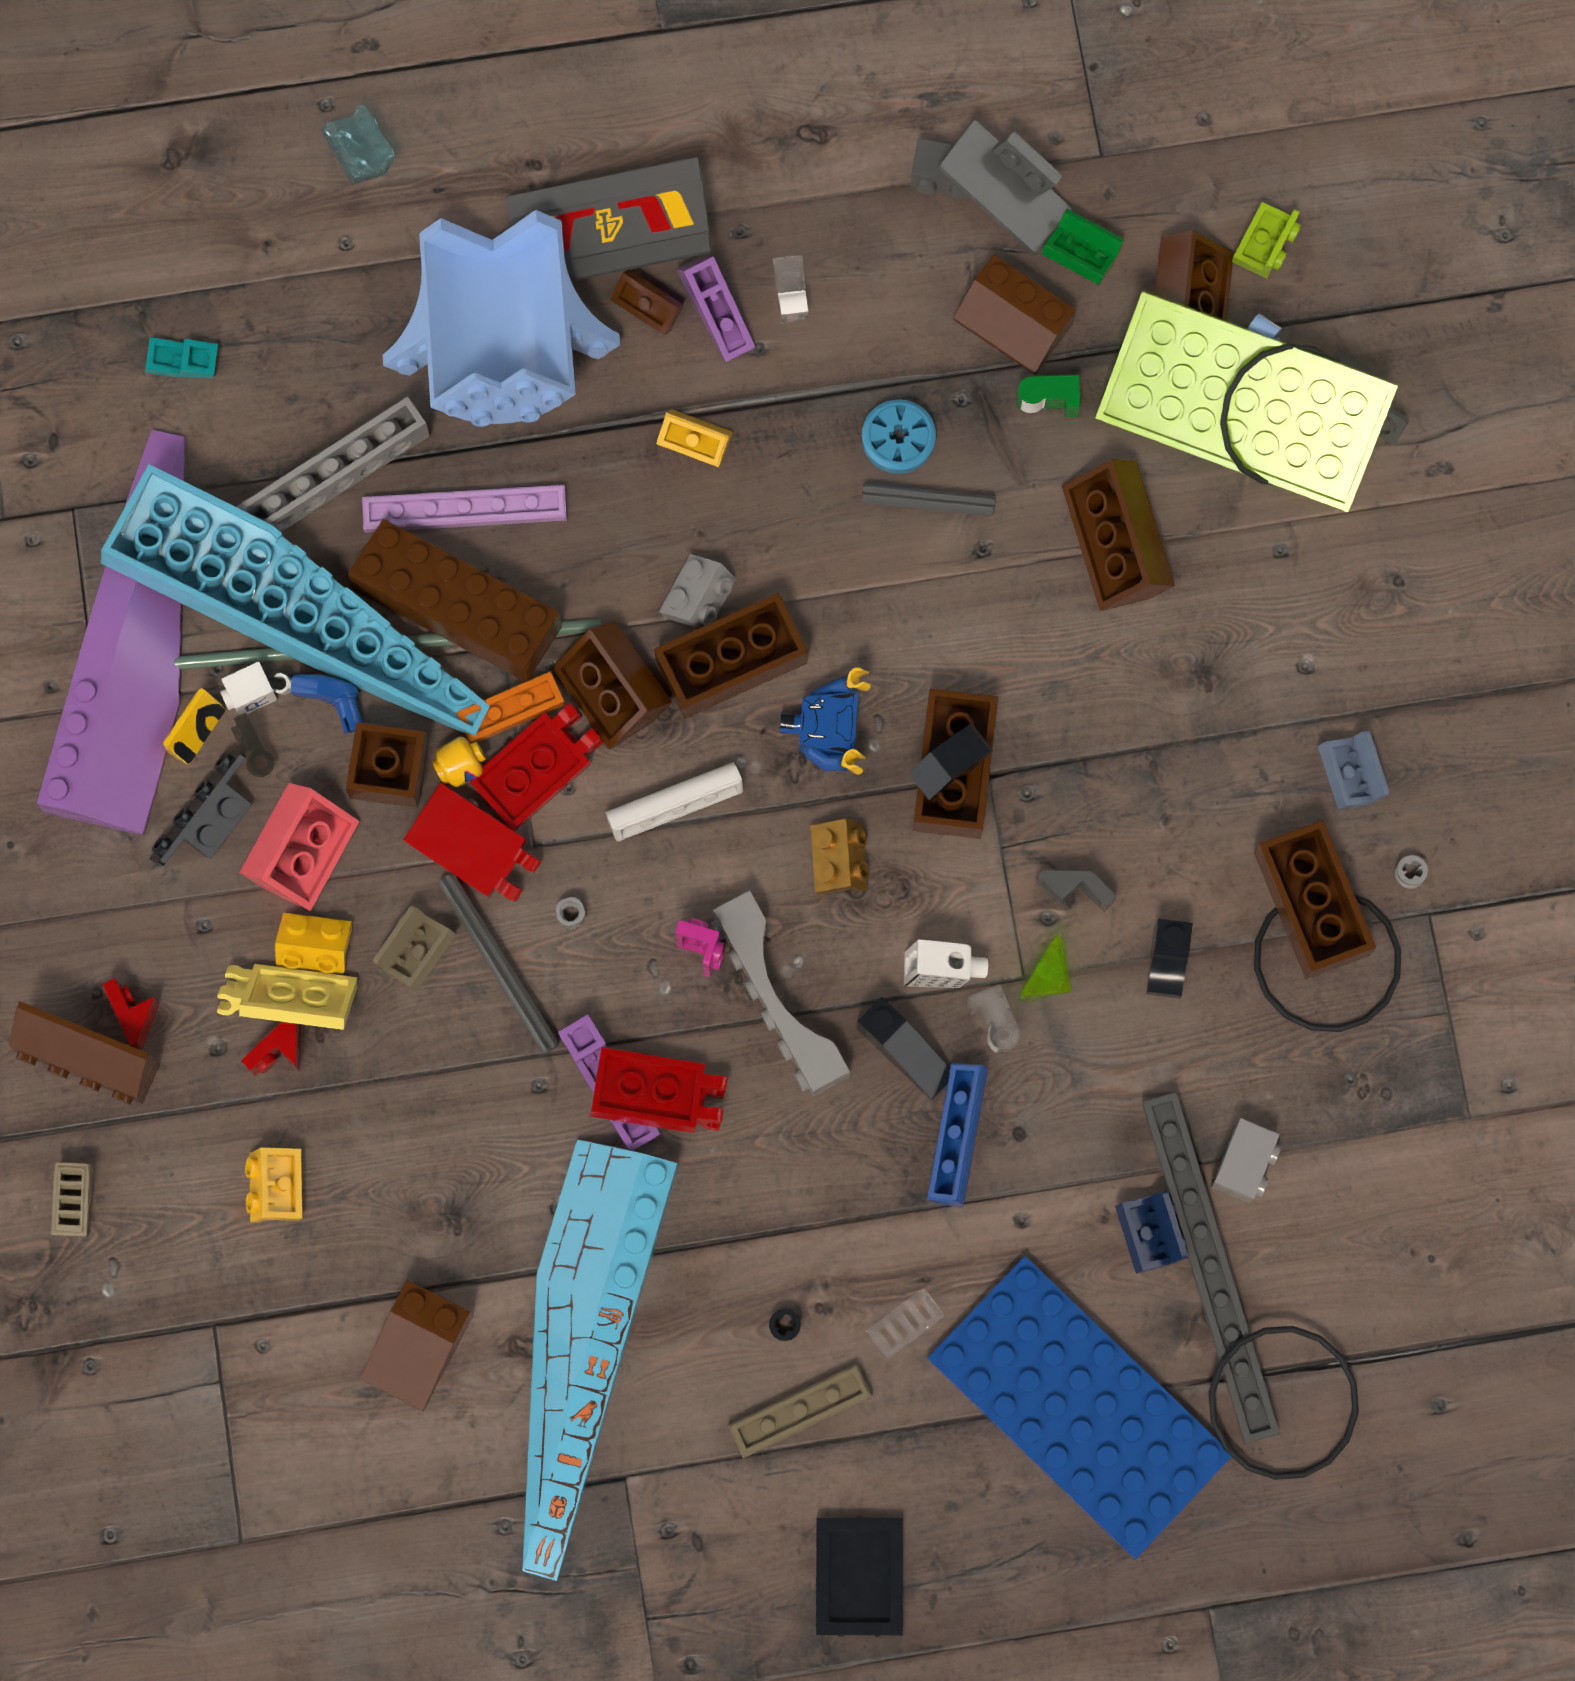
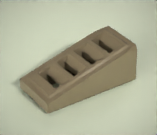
(59, 1184)

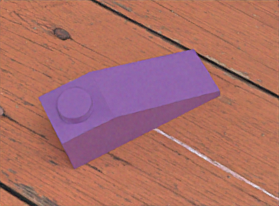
(715, 306)

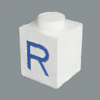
(247, 690)

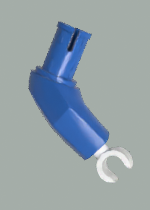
(327, 689)

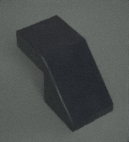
(949, 761)

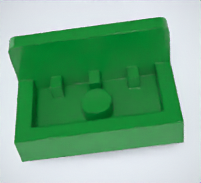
(1083, 247)

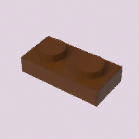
(646, 302)

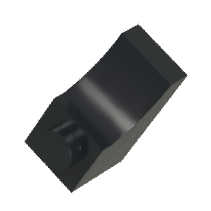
(1169, 958)

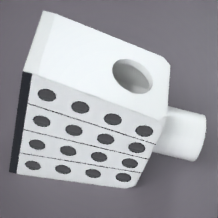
(928, 964)

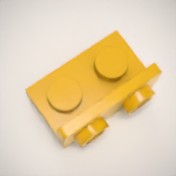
(274, 1184)

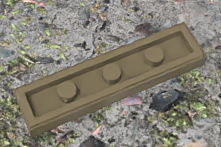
(799, 1411)

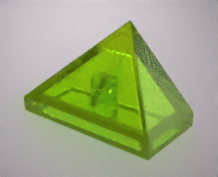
(1050, 975)

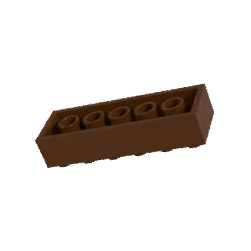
(455, 600)

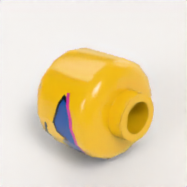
(459, 761)

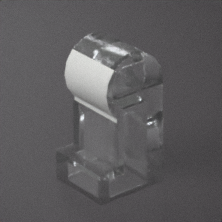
(790, 288)
(998, 1018)

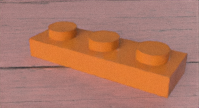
(515, 706)

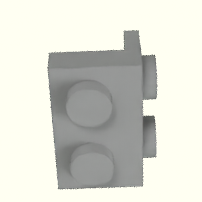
(698, 592)

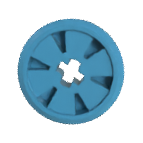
(893, 456)

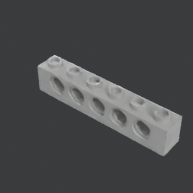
(339, 466)

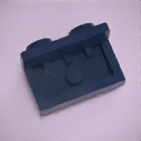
(1152, 1232)

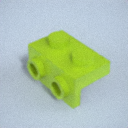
(1265, 239)

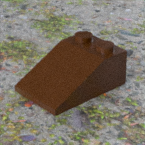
(416, 1345)

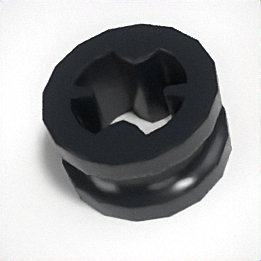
(789, 1334)

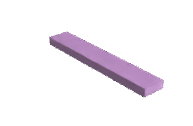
(466, 508)

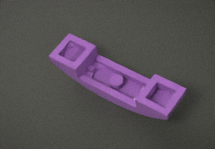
(584, 1046)

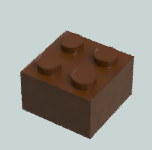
(387, 765)

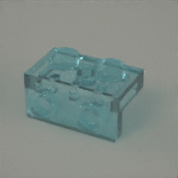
(359, 146)

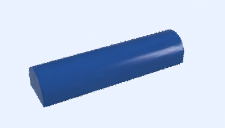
(957, 1134)

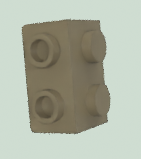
(413, 948)

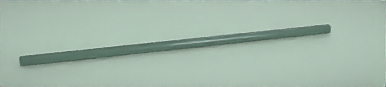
(271, 654)

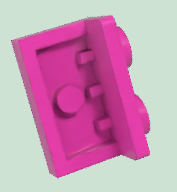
(699, 939)

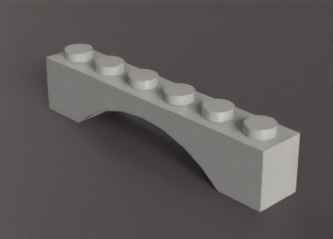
(814, 1056)

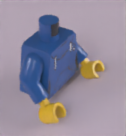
(829, 723)

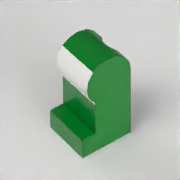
(1050, 393)

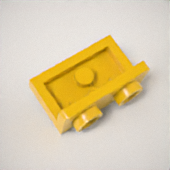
(312, 943)

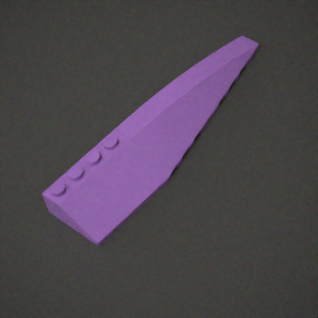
(121, 693)

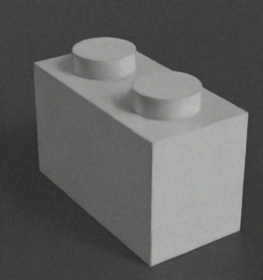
(1246, 1161)

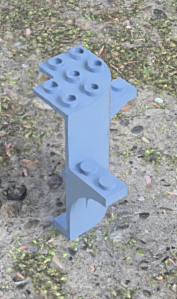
(497, 322)

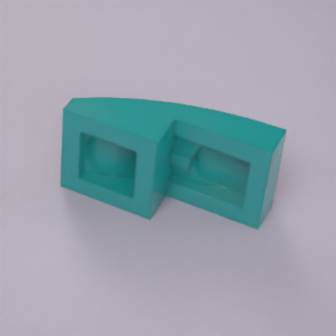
(180, 359)

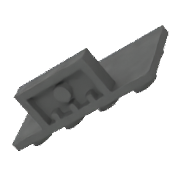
(1007, 183)

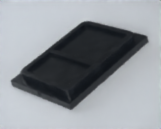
(859, 1576)

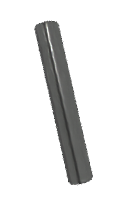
(928, 499)

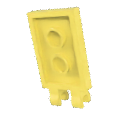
(288, 995)

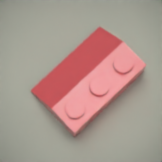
(299, 846)

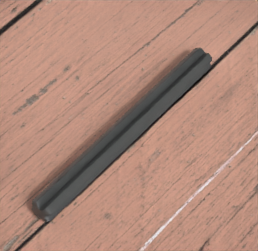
(498, 963)

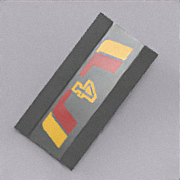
(625, 218)

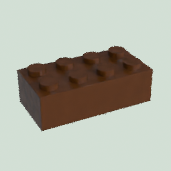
(731, 655)
(962, 805)
(1314, 899)

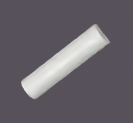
(675, 801)

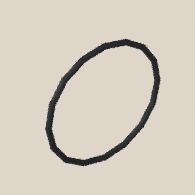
(1233, 386)
(1331, 1028)
(1354, 1399)

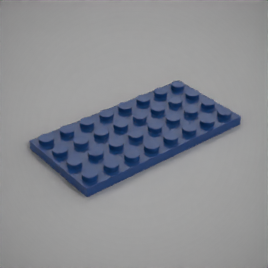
(1080, 1407)

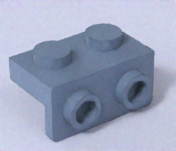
(1354, 771)

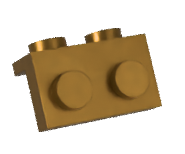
(839, 856)

